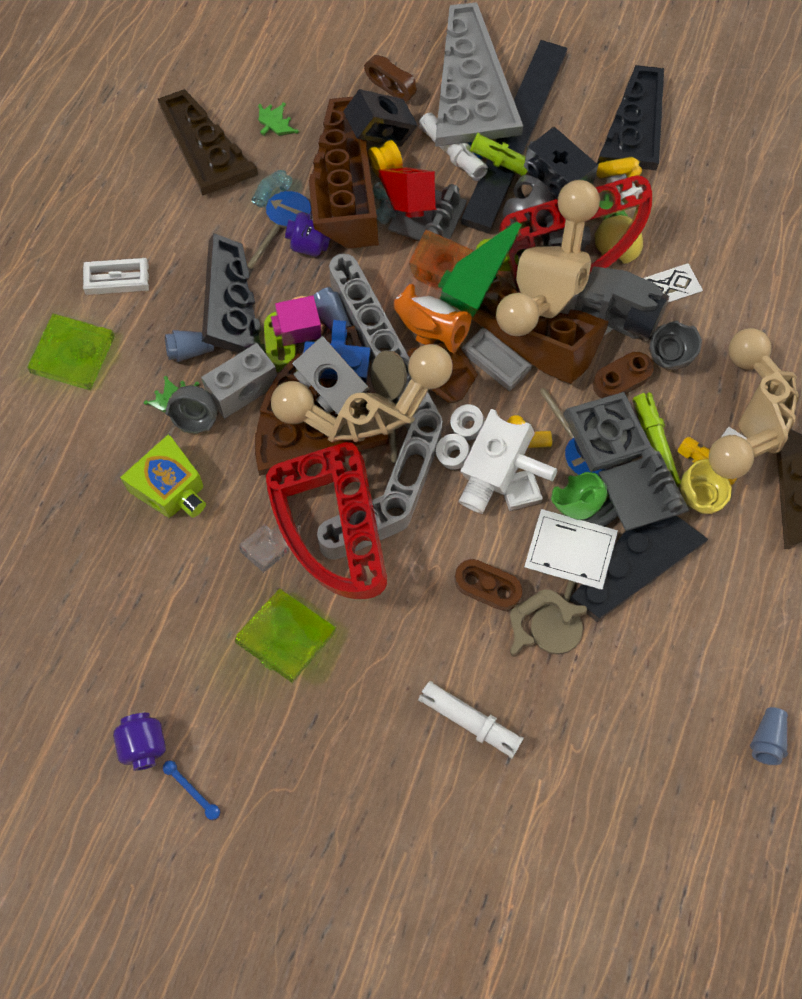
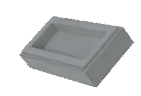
(496, 359)

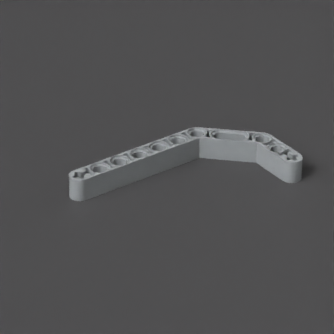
(416, 441)

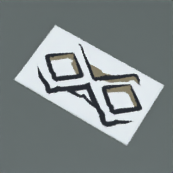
(676, 282)

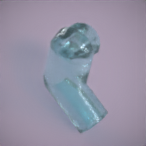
(268, 184)
(386, 209)

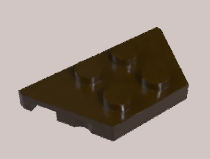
(790, 485)

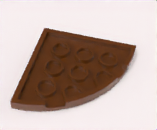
(283, 441)

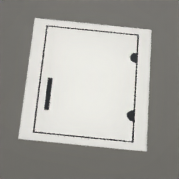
(571, 549)

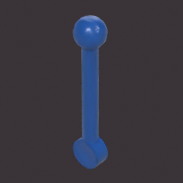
(212, 811)

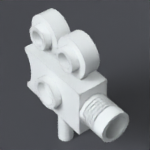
(494, 455)

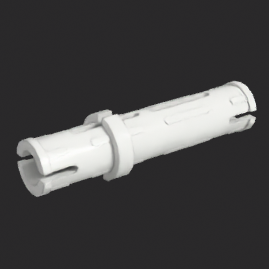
(458, 153)
(472, 720)

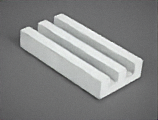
(115, 281)

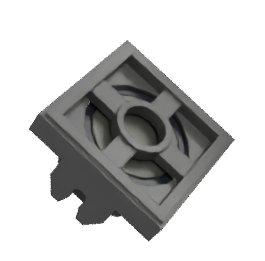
(605, 430)

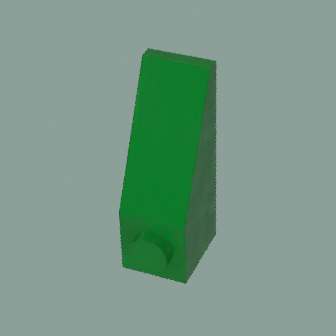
(475, 273)

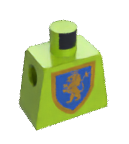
(166, 480)

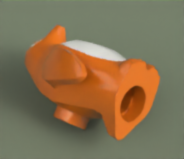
(432, 319)

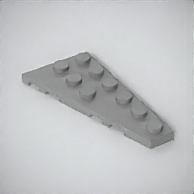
(473, 83)

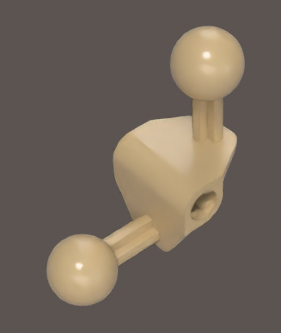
(552, 274)
(429, 369)
(768, 413)

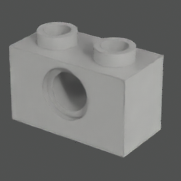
(322, 357)
(240, 380)

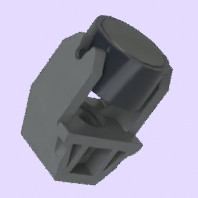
(624, 300)

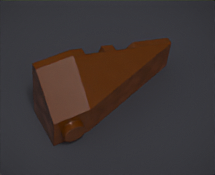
(556, 345)

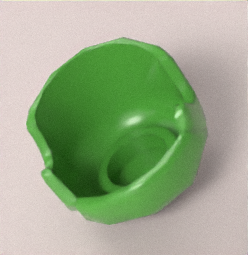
(581, 496)

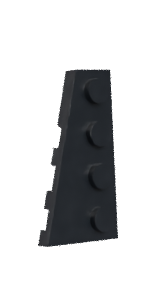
(228, 301)
(637, 562)

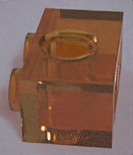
(433, 251)

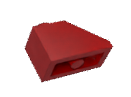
(410, 189)

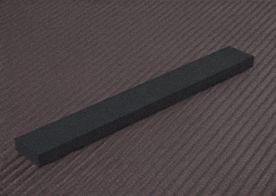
(530, 102)

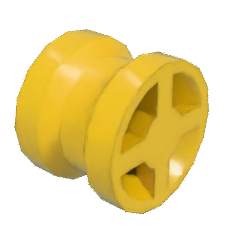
(385, 157)

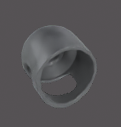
(538, 195)

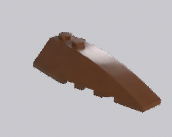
(342, 183)

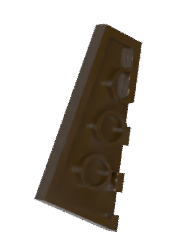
(203, 144)

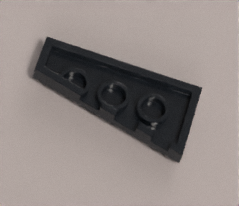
(638, 120)

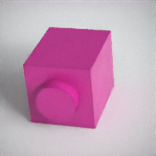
(296, 320)

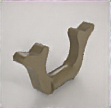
(542, 598)

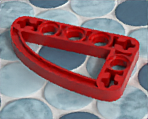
(643, 208)
(332, 471)

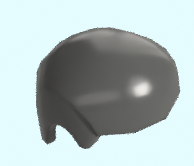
(675, 345)
(192, 409)

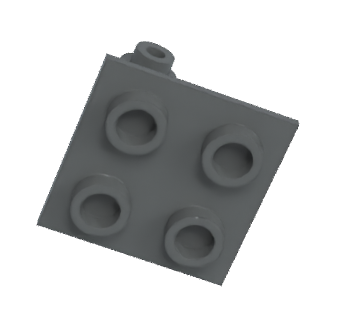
(439, 221)
(643, 491)

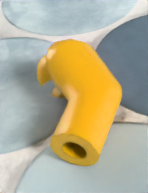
(618, 167)

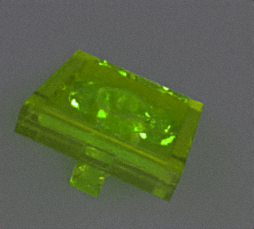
(71, 351)
(285, 635)

